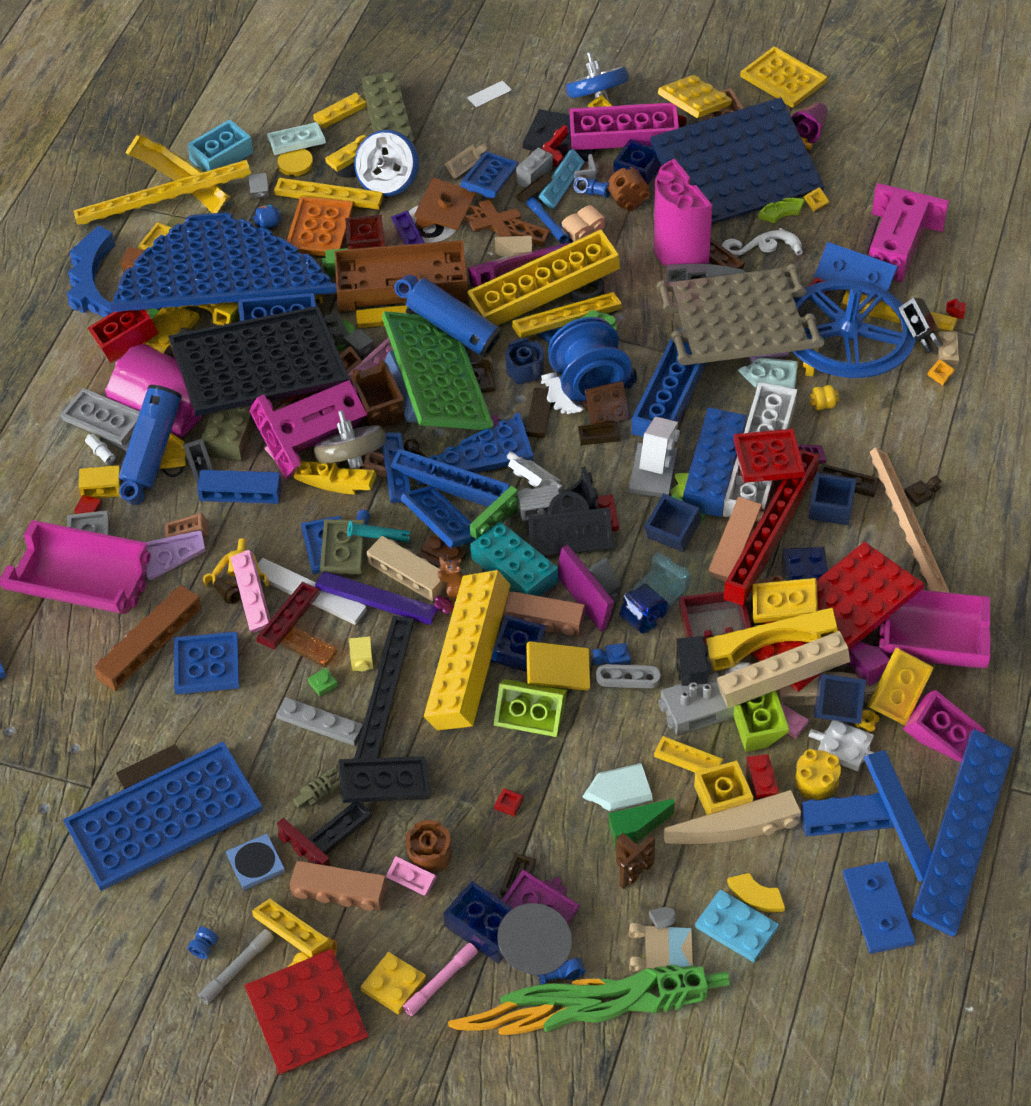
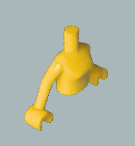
(227, 558)

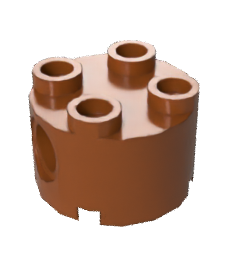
(628, 188)
(429, 846)

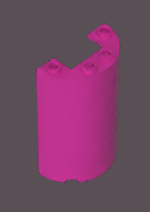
(79, 568)

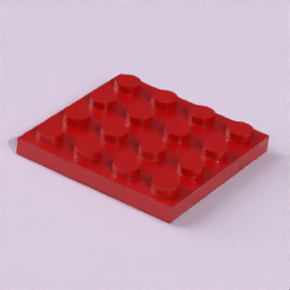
(305, 1011)

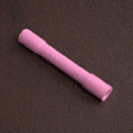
(421, 997)

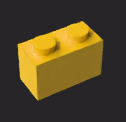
(100, 482)

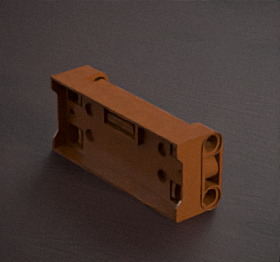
(371, 273)

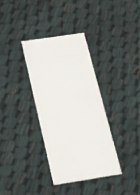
(489, 93)

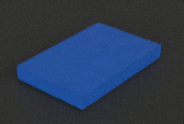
(313, 538)

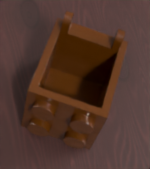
(379, 395)

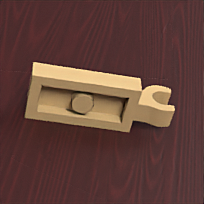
(465, 160)

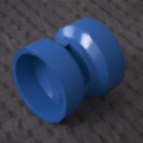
(203, 942)

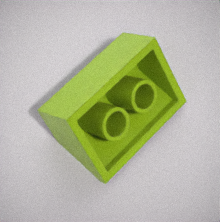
(530, 707)
(760, 721)

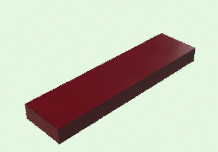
(288, 615)

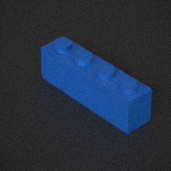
(239, 486)
(844, 815)

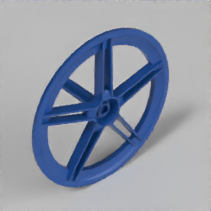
(850, 326)

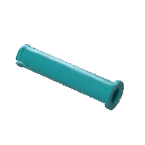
(377, 532)

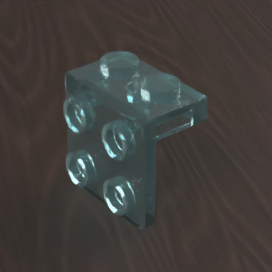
(666, 579)

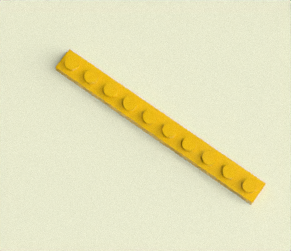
(156, 194)

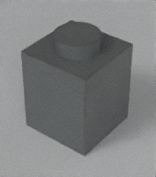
(360, 343)

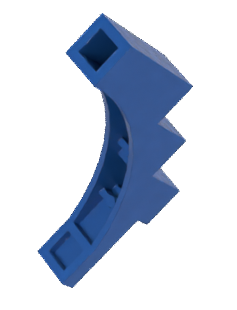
(86, 259)

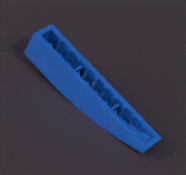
(449, 478)

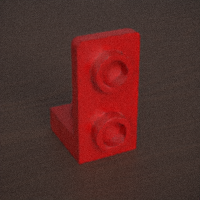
(550, 146)

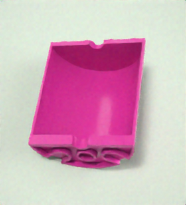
(680, 218)
(146, 367)
(940, 629)

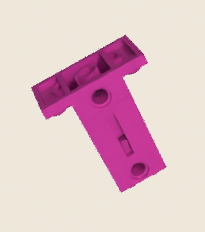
(903, 223)
(305, 422)

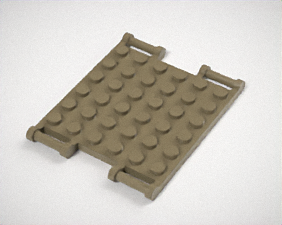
(739, 315)

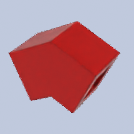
(956, 308)

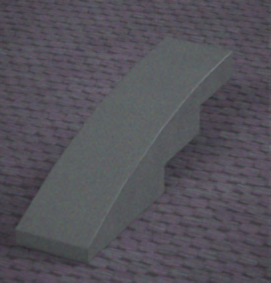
(681, 272)

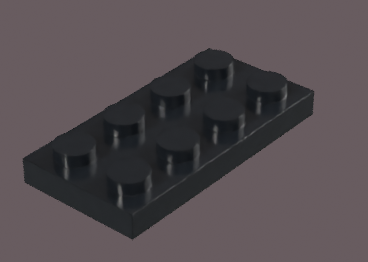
(384, 779)

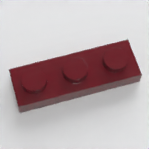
(301, 844)

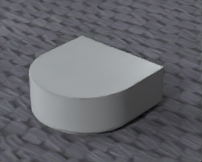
(662, 917)

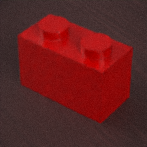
(761, 776)

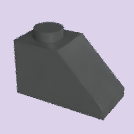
(605, 576)

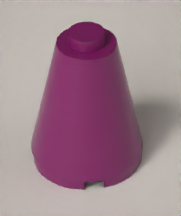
(810, 121)

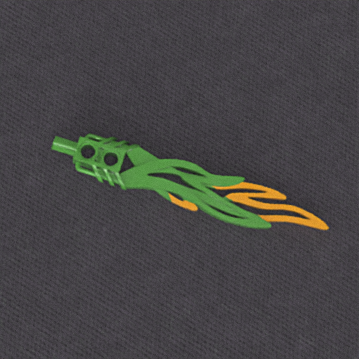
(582, 1000)

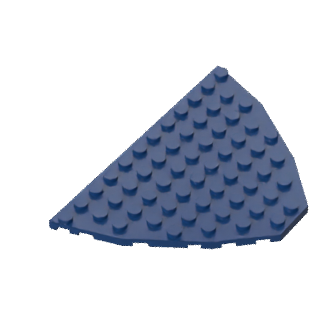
(214, 263)

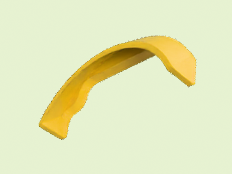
(176, 168)

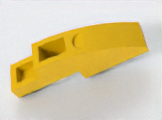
(335, 479)

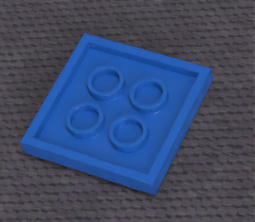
(206, 663)

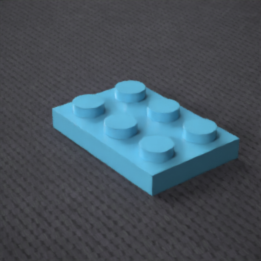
(737, 925)

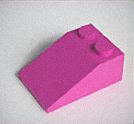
(941, 725)

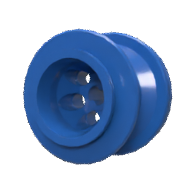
(587, 356)

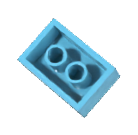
(220, 147)

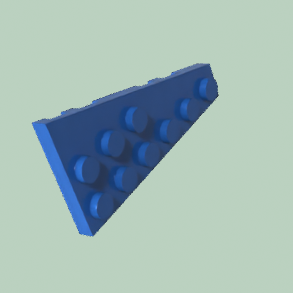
(489, 448)

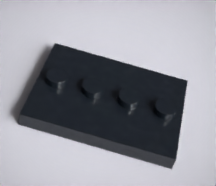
(543, 129)

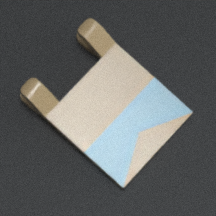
(662, 947)

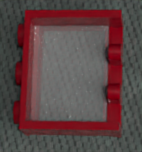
(711, 615)

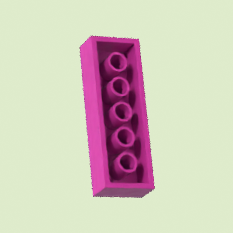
(618, 124)

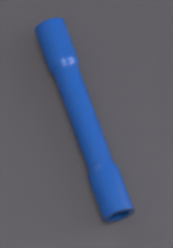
(556, 230)

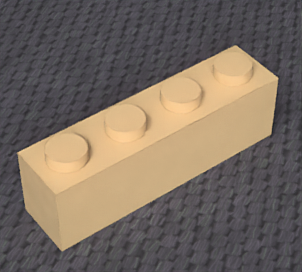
(406, 568)

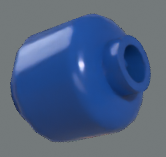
(267, 216)

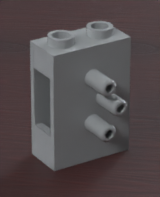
(694, 706)

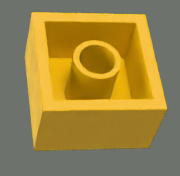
(722, 787)

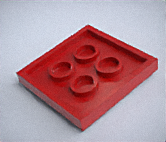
(768, 455)

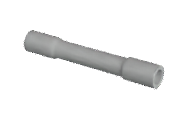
(236, 966)

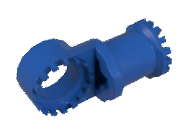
(592, 187)
(570, 970)

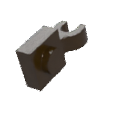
(921, 492)

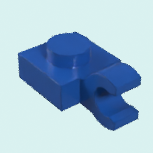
(613, 654)

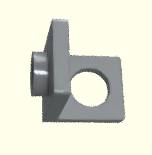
(591, 172)
(258, 186)

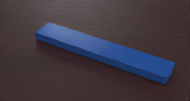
(899, 811)

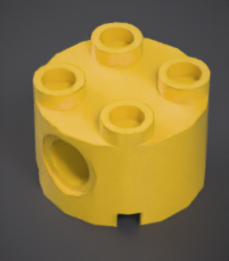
(817, 774)

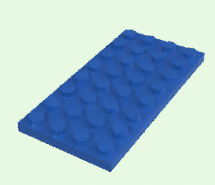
(162, 815)

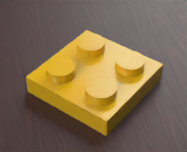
(393, 982)

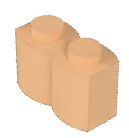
(583, 223)

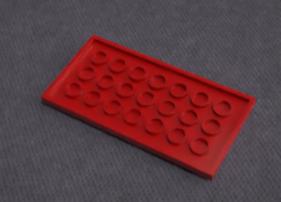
(863, 594)

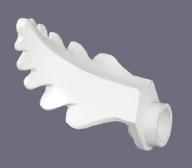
(556, 395)

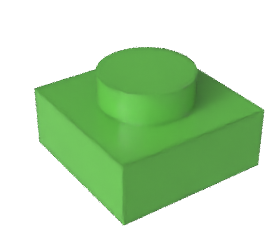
(322, 682)

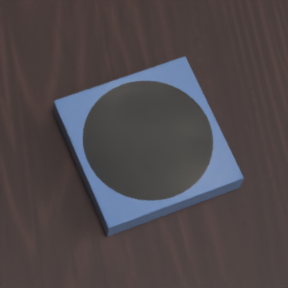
(255, 861)

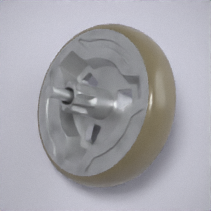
(349, 443)

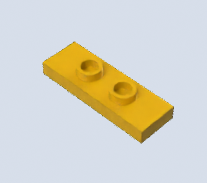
(685, 755)

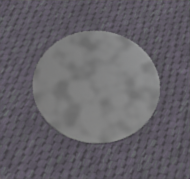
(534, 939)

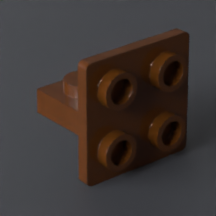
(606, 403)
(633, 858)

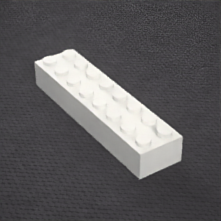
(770, 411)

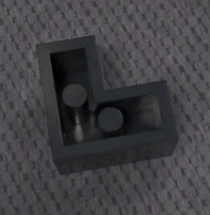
(692, 660)

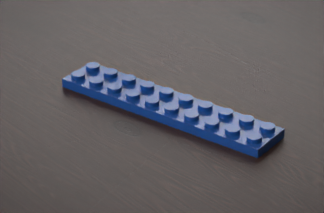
(962, 833)

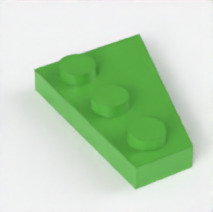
(498, 511)

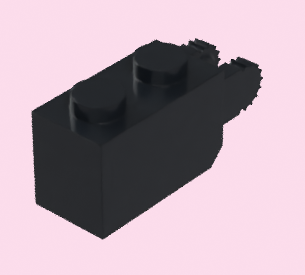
(921, 323)

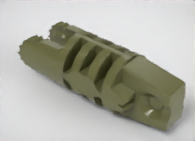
(317, 789)

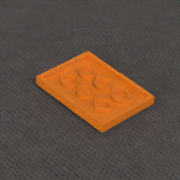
(319, 225)

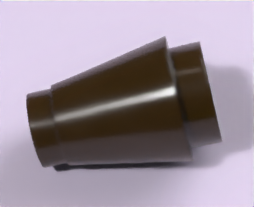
(228, 591)

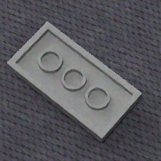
(101, 416)

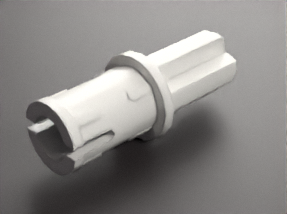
(100, 449)

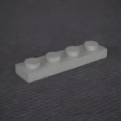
(319, 721)

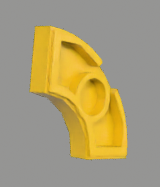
(755, 895)

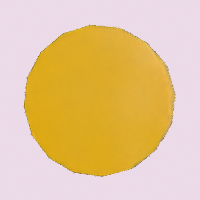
(295, 162)

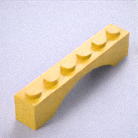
(731, 648)

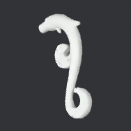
(764, 246)

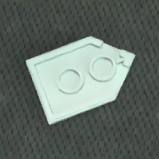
(772, 372)
(620, 788)

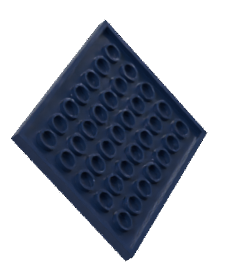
(742, 159)

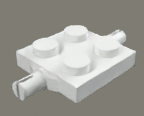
(534, 473)
(845, 742)

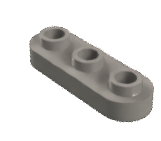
(637, 673)

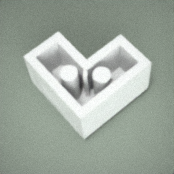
(657, 444)

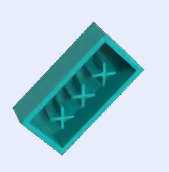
(515, 560)

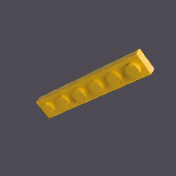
(298, 188)
(885, 312)
(563, 315)

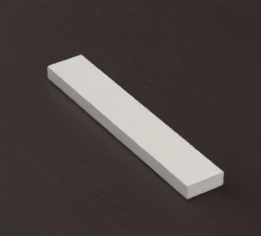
(289, 581)

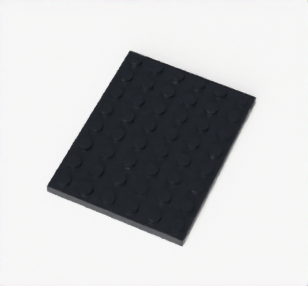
(257, 357)

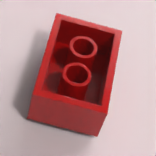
(121, 331)

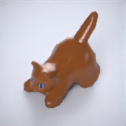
(452, 575)

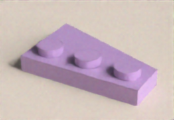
(173, 552)

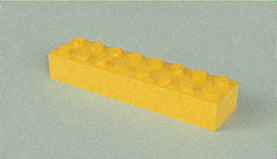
(545, 279)
(467, 651)

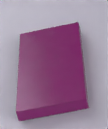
(584, 588)

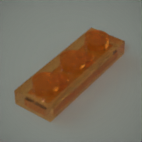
(309, 647)

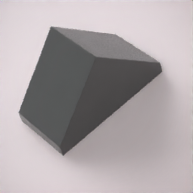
(197, 457)

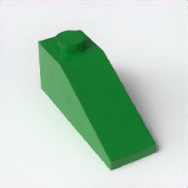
(639, 820)

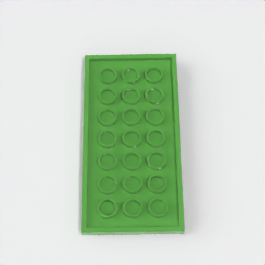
(436, 374)

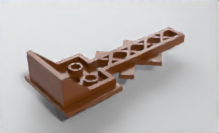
(435, 211)

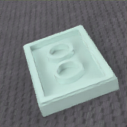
(296, 138)

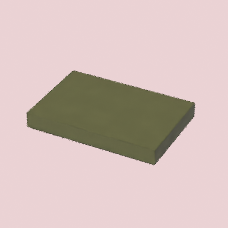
(339, 552)

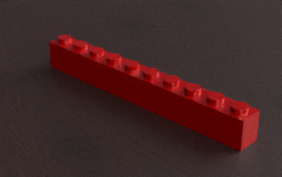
(769, 532)

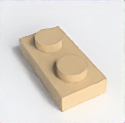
(949, 350)

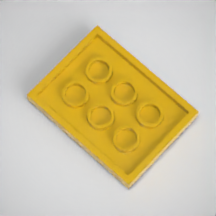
(783, 76)

